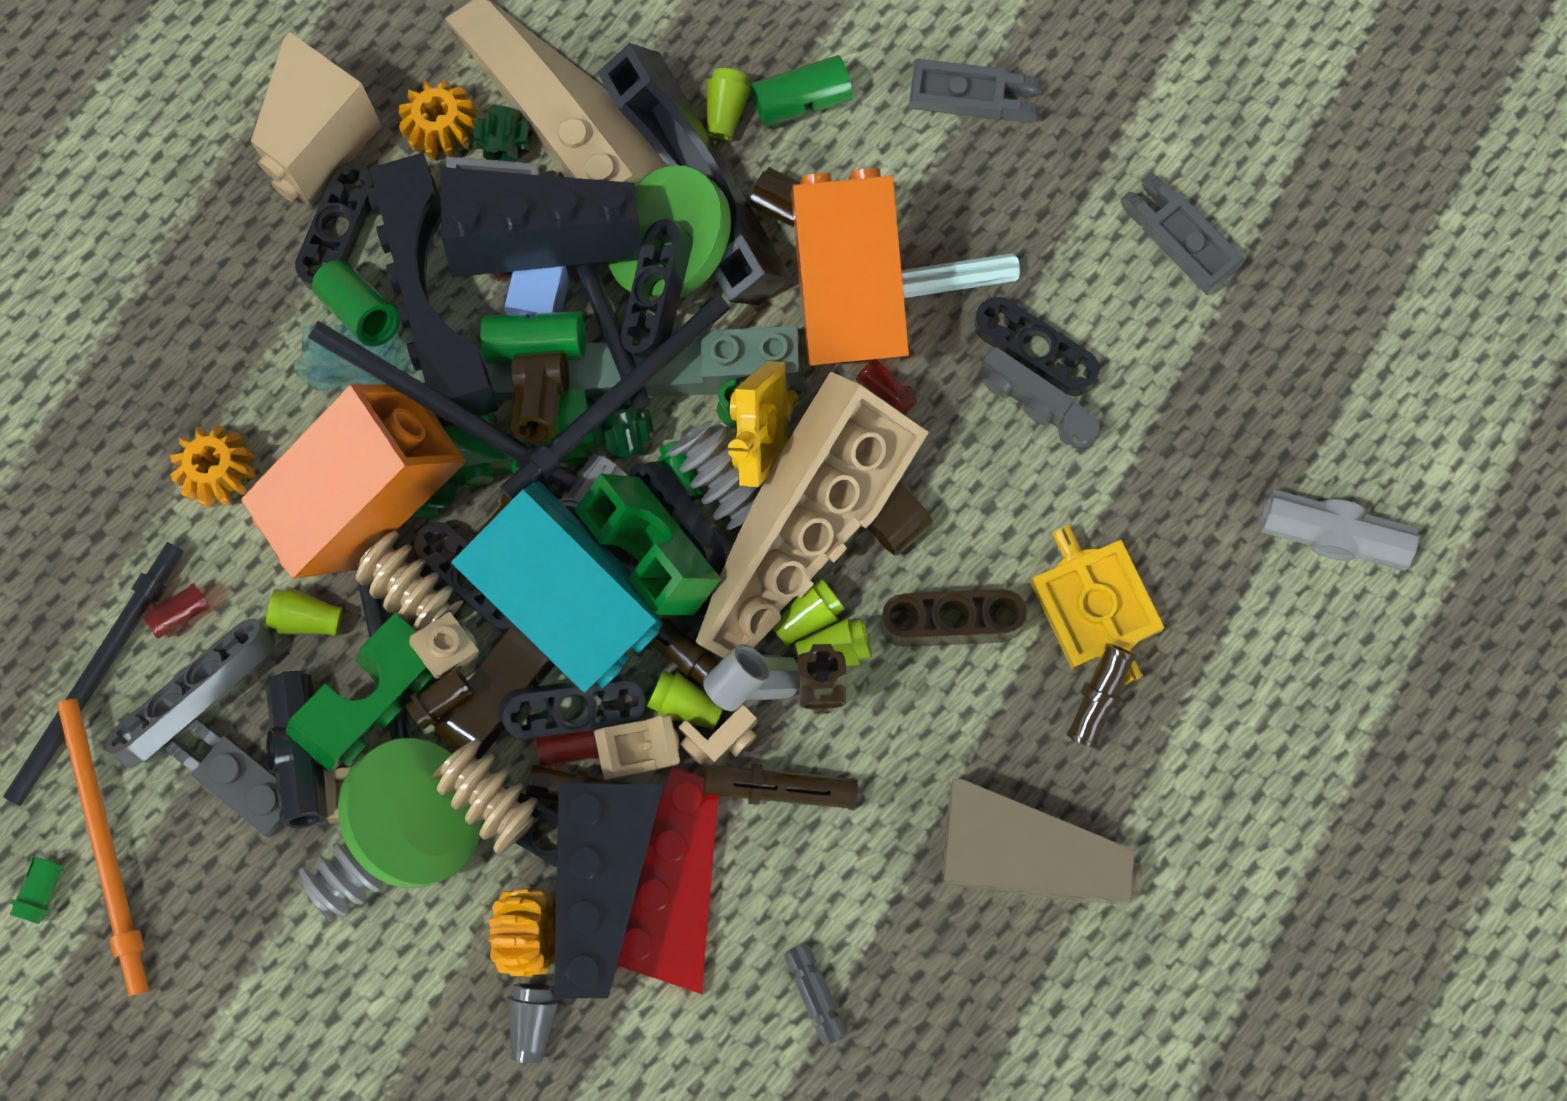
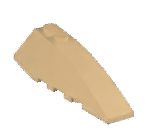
(564, 106)
(815, 498)

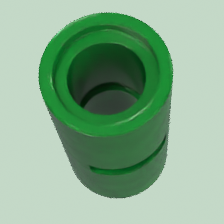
(801, 89)
(356, 303)
(520, 333)

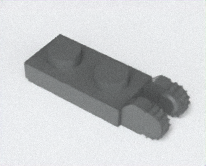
(972, 91)
(1184, 235)
(1040, 399)
(232, 777)

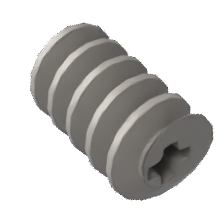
(715, 469)
(338, 882)

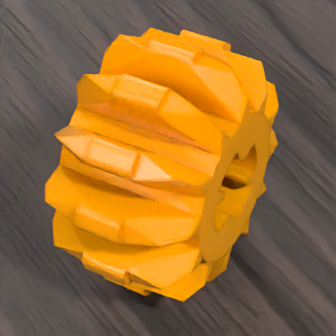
(437, 119)
(206, 452)
(523, 932)

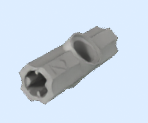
(1339, 530)

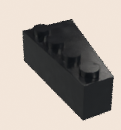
(534, 221)
(598, 869)

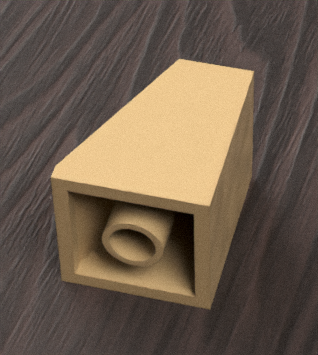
(310, 121)

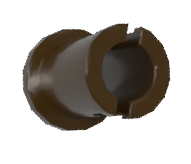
(439, 698)

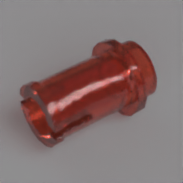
(886, 386)
(175, 611)
(566, 748)

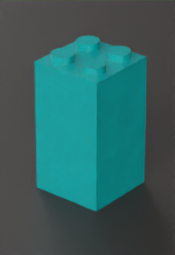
(559, 587)

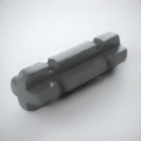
(815, 994)

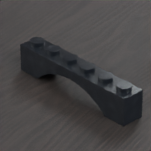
(662, 114)
(411, 215)

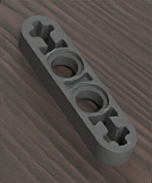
(190, 693)

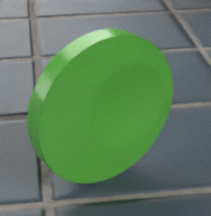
(693, 204)
(399, 820)

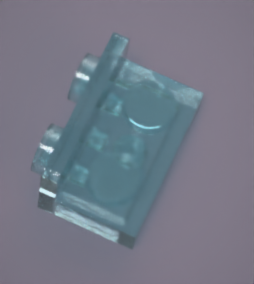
(325, 369)

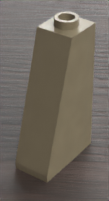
(1024, 851)

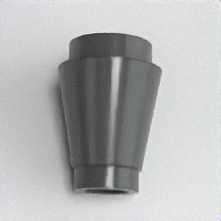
(530, 1020)

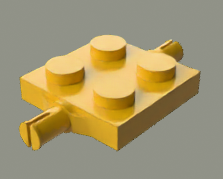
(762, 414)
(1095, 601)

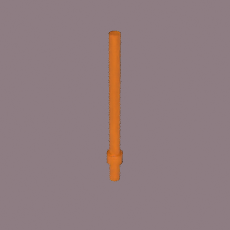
(126, 942)

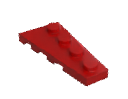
(674, 889)

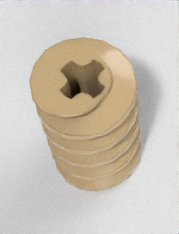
(402, 584)
(486, 796)

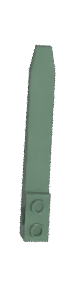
(695, 371)

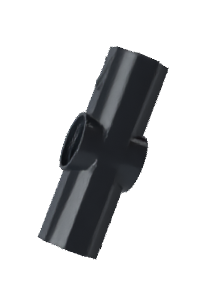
(296, 771)

